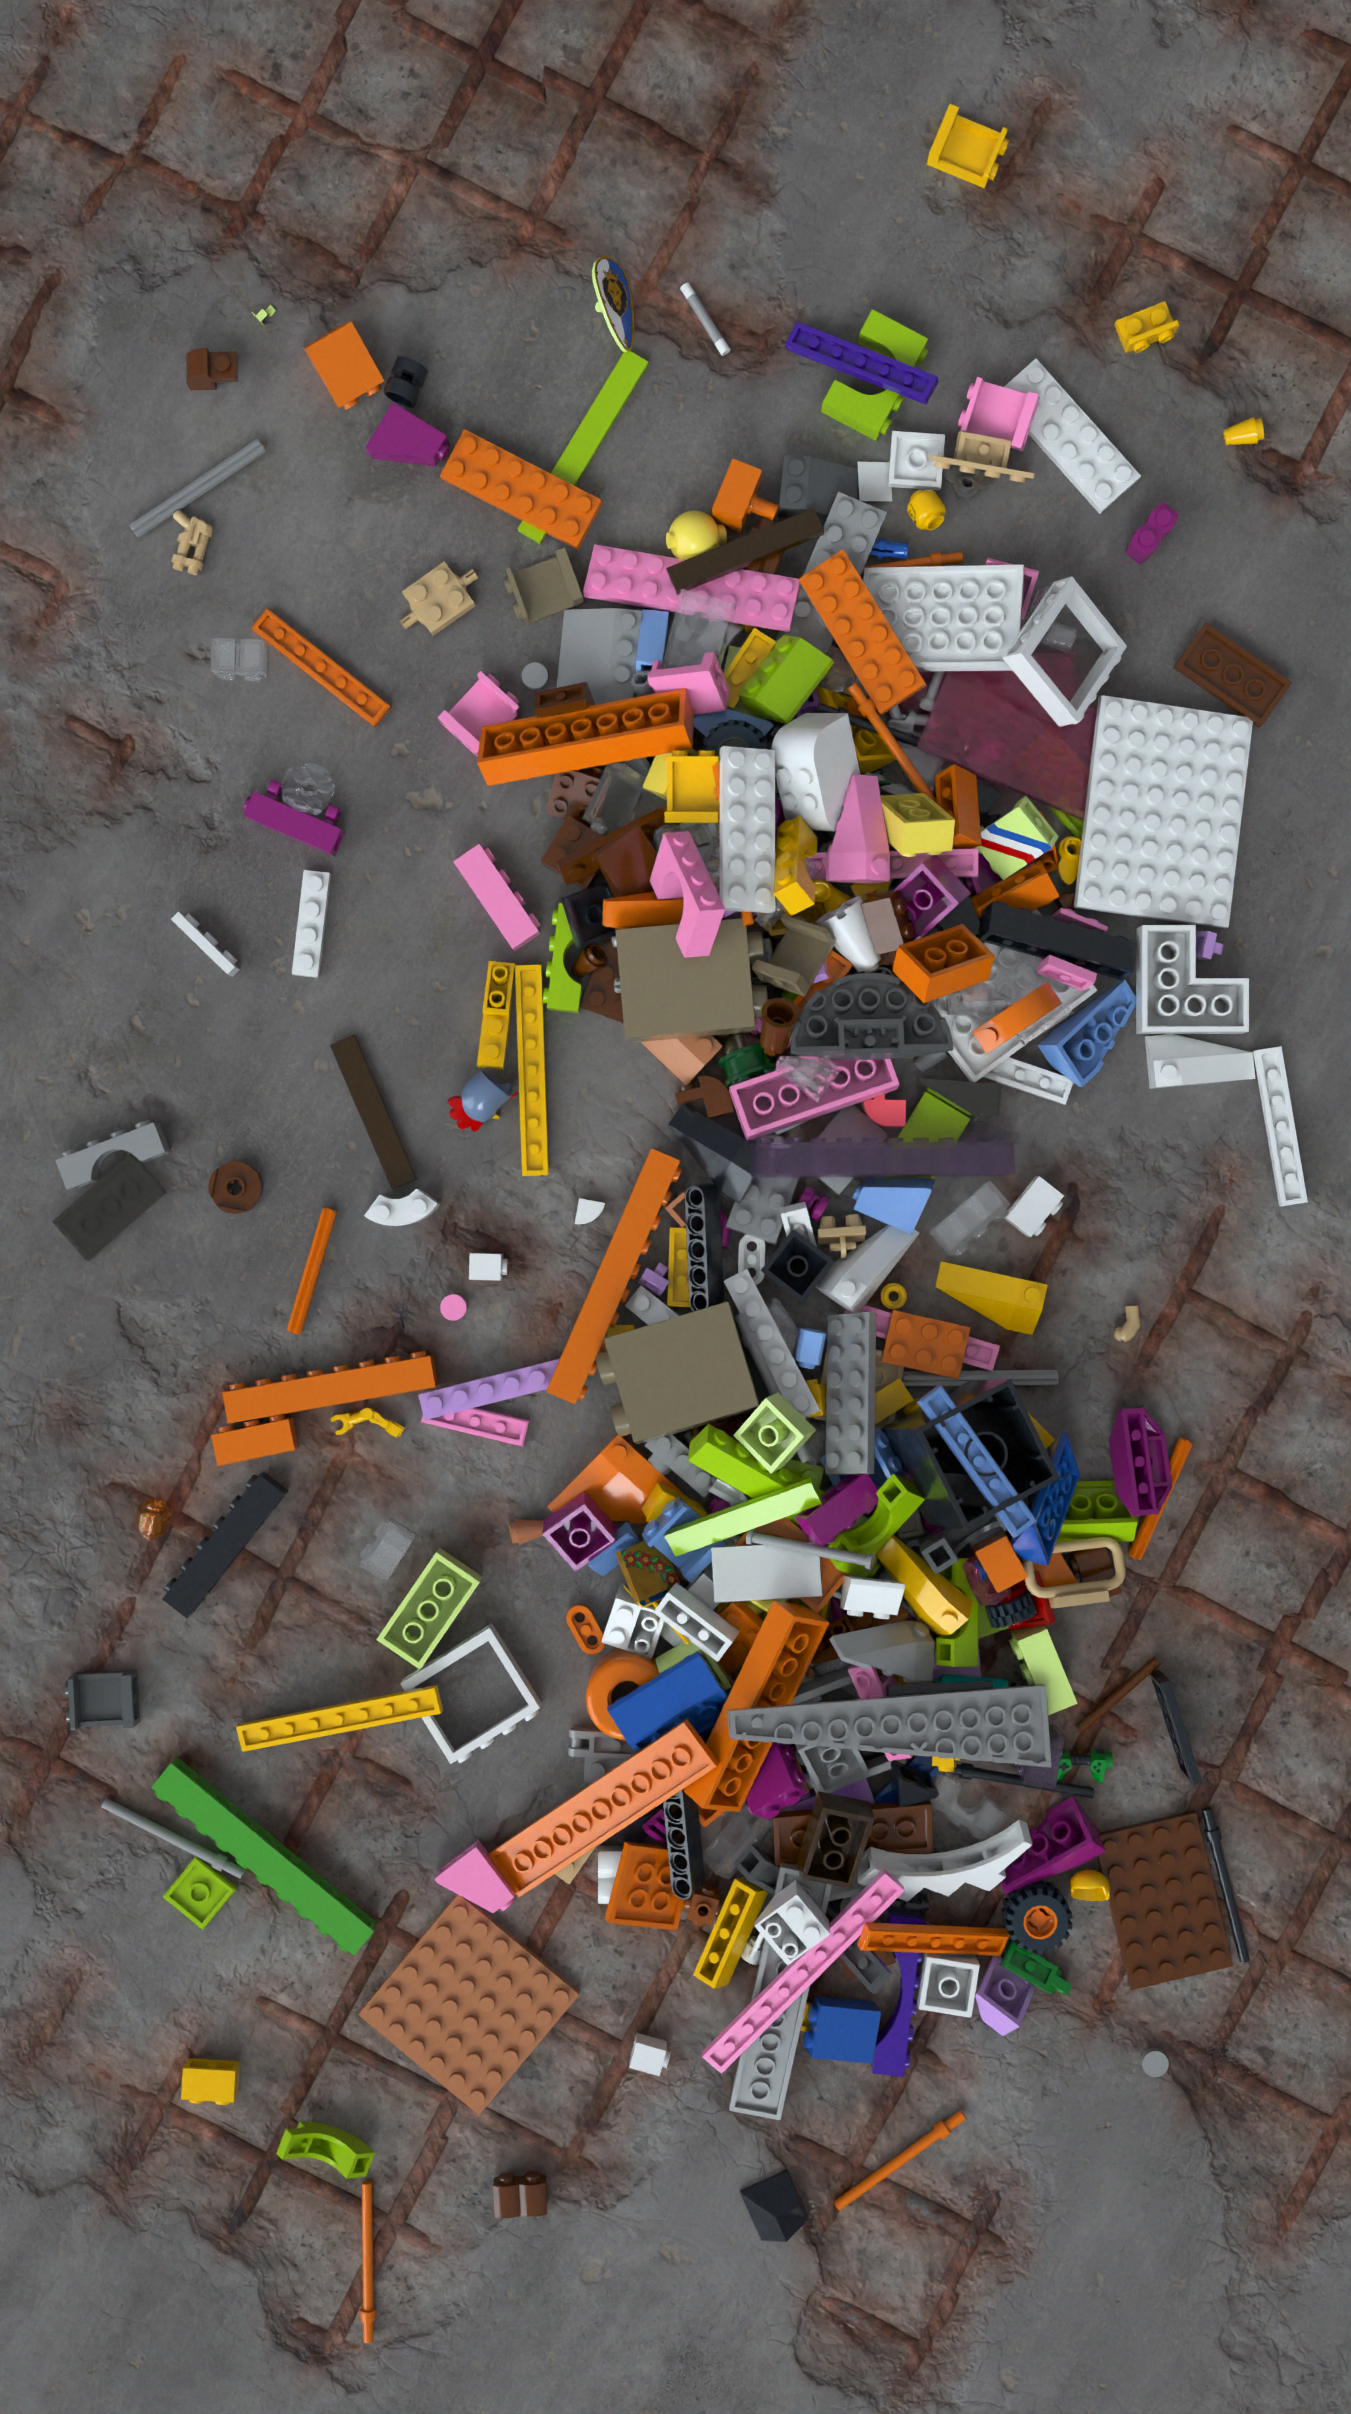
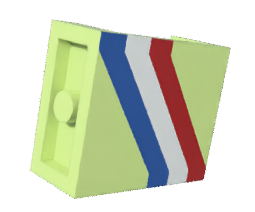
(1016, 839)

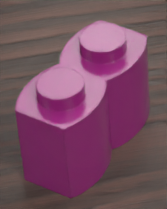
(1151, 533)

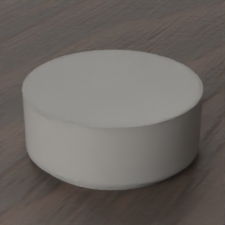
(535, 676)
(1154, 2062)

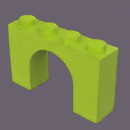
(871, 412)

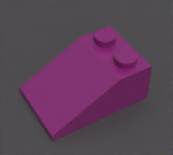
(931, 895)

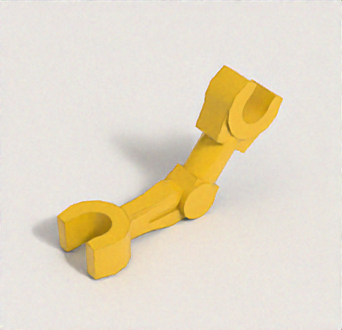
(349, 1421)

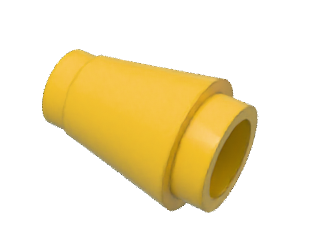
(1245, 432)

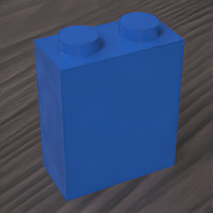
(842, 2029)

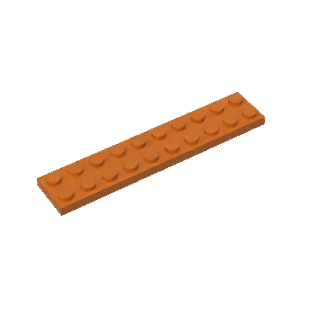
(603, 1808)

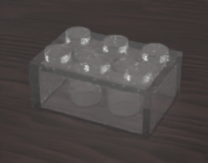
(698, 628)

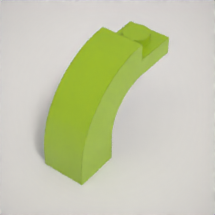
(327, 2144)

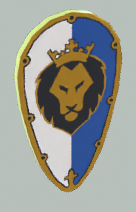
(614, 300)

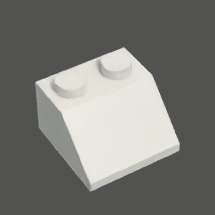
(871, 1595)

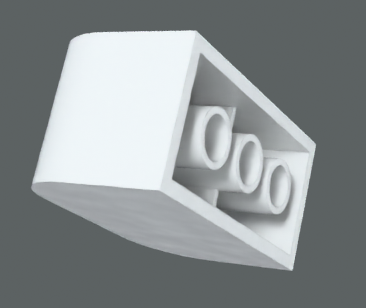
(814, 767)

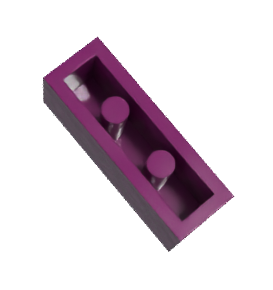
(839, 1509)

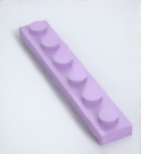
(487, 1390)

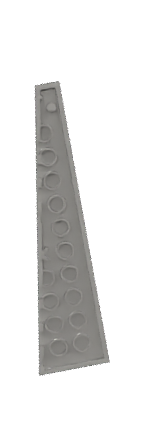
(966, 1724)

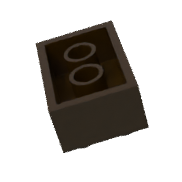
(835, 1839)

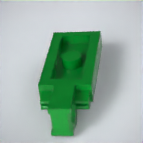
(1034, 1969)

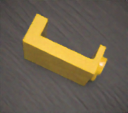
(967, 148)
(691, 788)

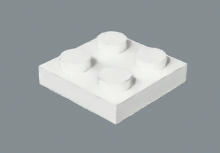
(910, 462)

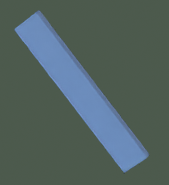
(995, 1487)

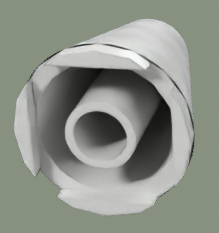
(852, 935)

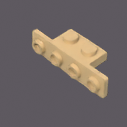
(981, 453)

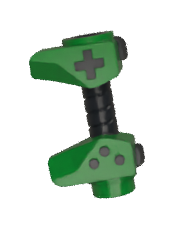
(1098, 1760)

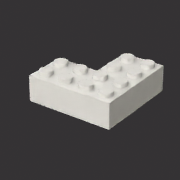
(1171, 995)

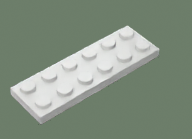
(1074, 440)
(747, 829)

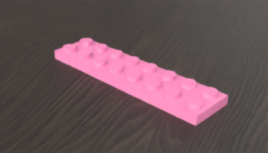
(643, 582)

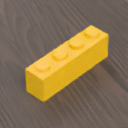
(730, 1933)

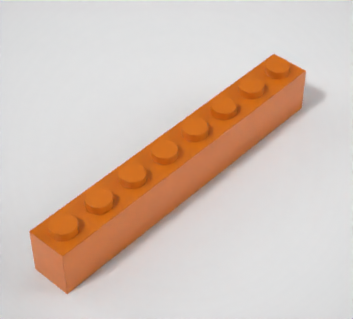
(330, 1388)

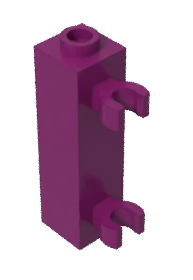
(294, 823)

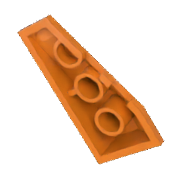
(641, 911)

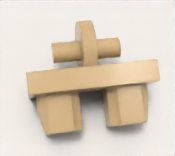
(843, 1237)

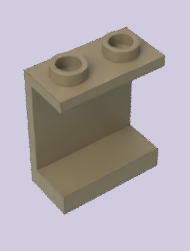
(544, 588)
(797, 956)

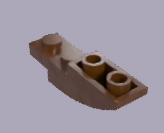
(826, 1651)

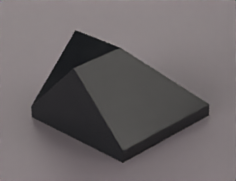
(797, 1266)
(775, 2207)

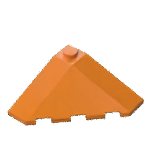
(617, 1481)

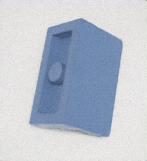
(607, 1559)

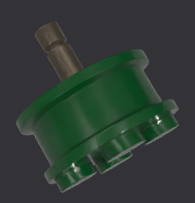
(746, 1062)

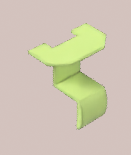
(263, 313)

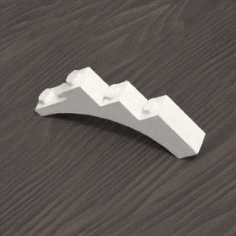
(946, 1871)

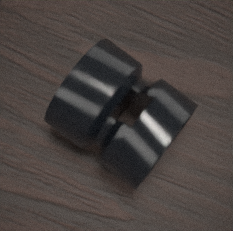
(406, 379)

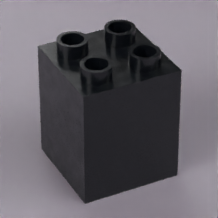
(1003, 1428)

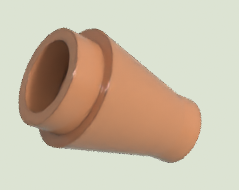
(525, 1530)

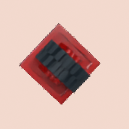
(1021, 1608)

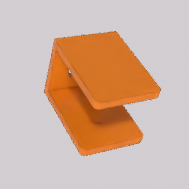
(1000, 1561)

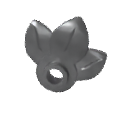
(975, 482)

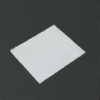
(874, 481)

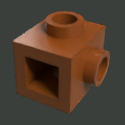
(707, 1897)

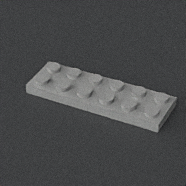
(849, 527)
(850, 1394)

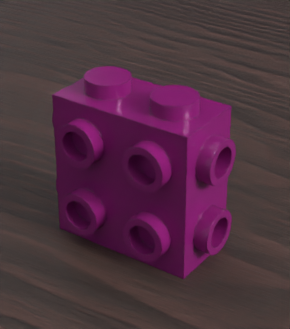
(777, 1783)

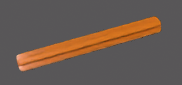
(311, 1270)
(1150, 1522)

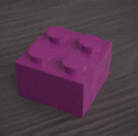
(579, 1531)

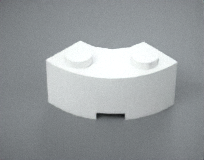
(402, 1211)

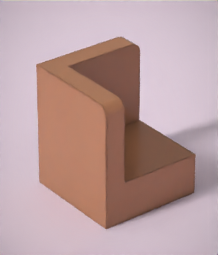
(677, 1209)

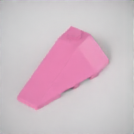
(860, 841)

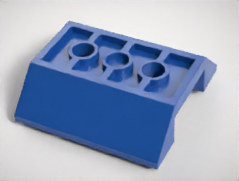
(667, 1700)

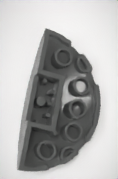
(869, 1020)

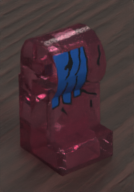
(981, 1584)

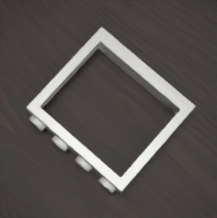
(1033, 676)
(505, 1726)

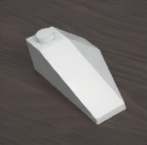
(1189, 1061)
(857, 1277)

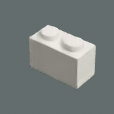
(1034, 1206)

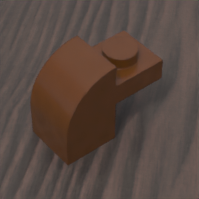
(207, 368)
(712, 1091)

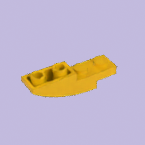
(496, 1015)

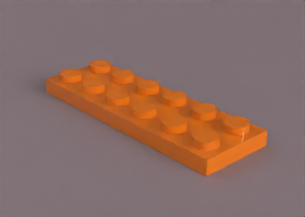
(521, 489)
(862, 632)

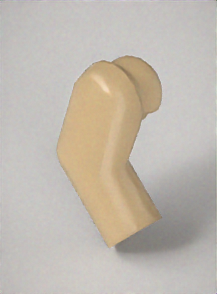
(1131, 1325)

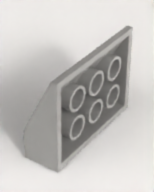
(600, 650)

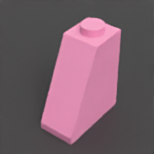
(476, 1879)

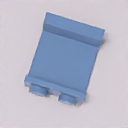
(673, 1515)

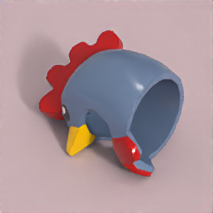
(479, 1101)

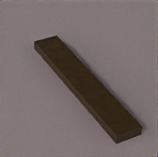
(745, 551)
(373, 1112)

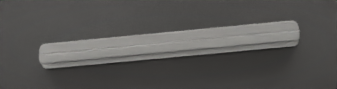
(198, 487)
(1018, 1377)

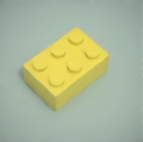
(917, 824)

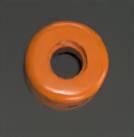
(608, 1672)

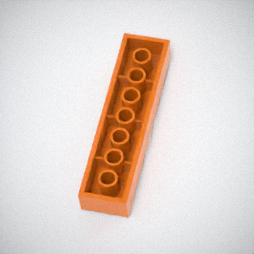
(586, 737)
(766, 1679)

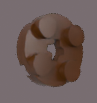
(248, 1179)

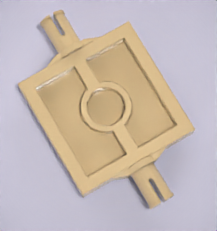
(438, 598)

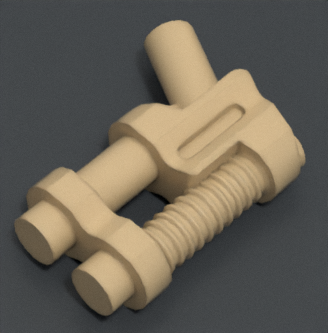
(195, 534)

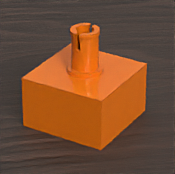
(740, 497)

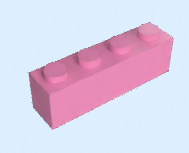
(497, 898)

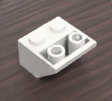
(632, 1626)
(792, 1923)

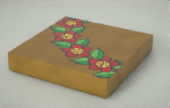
(646, 1570)

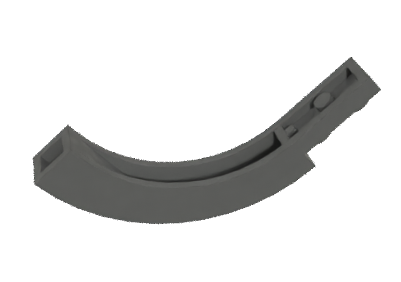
(761, 1870)

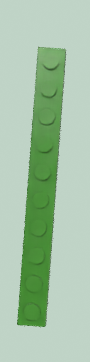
(264, 1856)

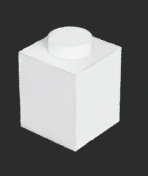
(487, 1266)
(649, 2054)

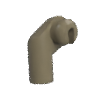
(730, 1044)

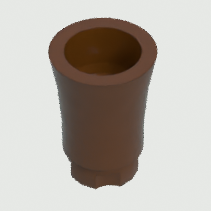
(777, 1025)

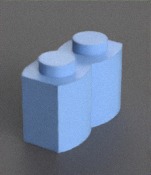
(809, 1347)

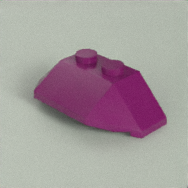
(1139, 1462)

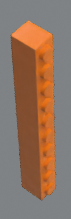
(613, 1275)

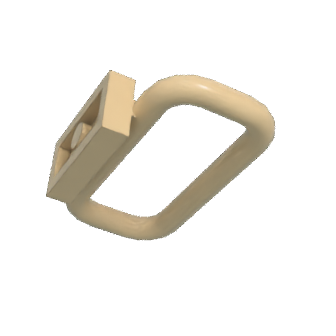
(1083, 1592)

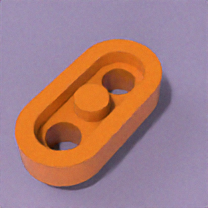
(585, 1628)

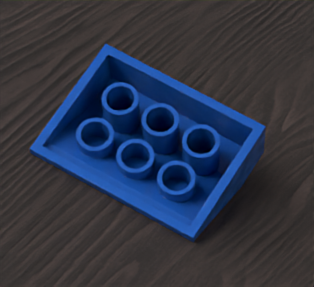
(1049, 1506)

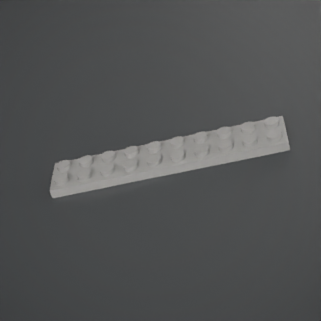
(767, 2063)

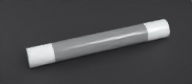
(705, 319)

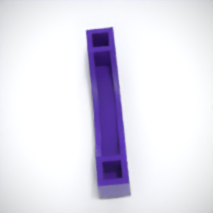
(892, 2040)

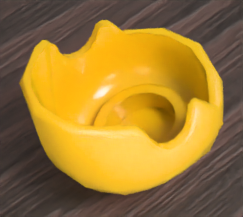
(1089, 1886)

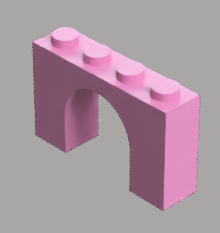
(682, 874)

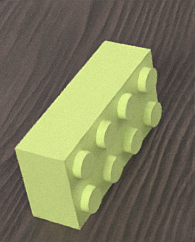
(429, 1608)

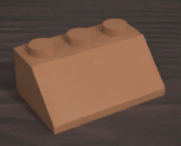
(685, 1055)

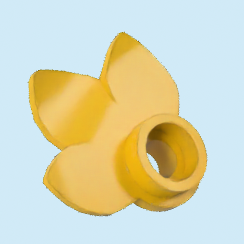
(1069, 862)

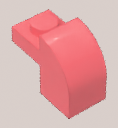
(885, 1112)

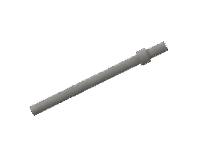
(750, 1340)
(219, 1862)

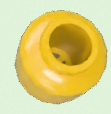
(926, 509)

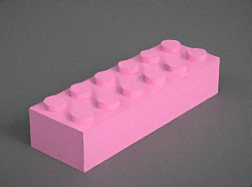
(776, 1103)

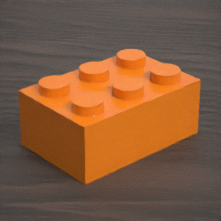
(943, 963)

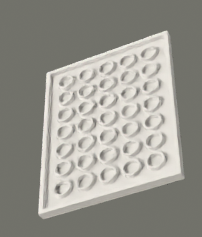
(1163, 812)

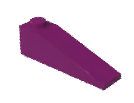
(1058, 1844)

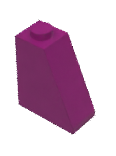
(407, 439)

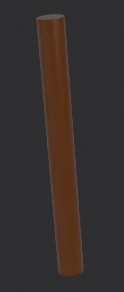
(1118, 1694)

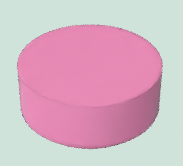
(453, 1307)

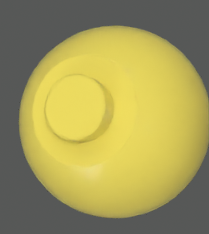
(694, 534)

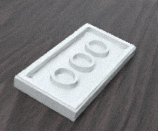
(764, 1574)

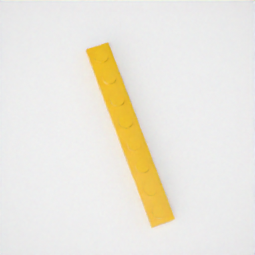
(531, 1070)
(339, 1718)

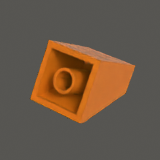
(344, 365)

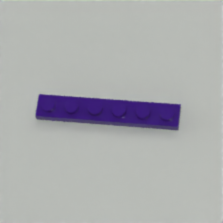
(861, 363)

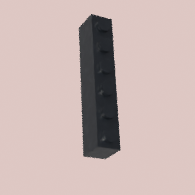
(1068, 941)
(224, 1545)

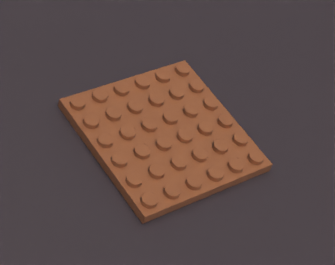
(469, 2003)

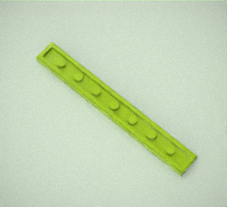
(595, 426)

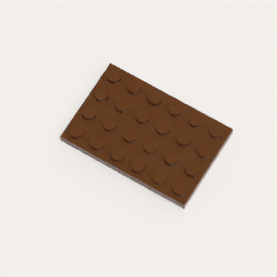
(1163, 1900)

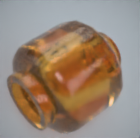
(152, 1519)

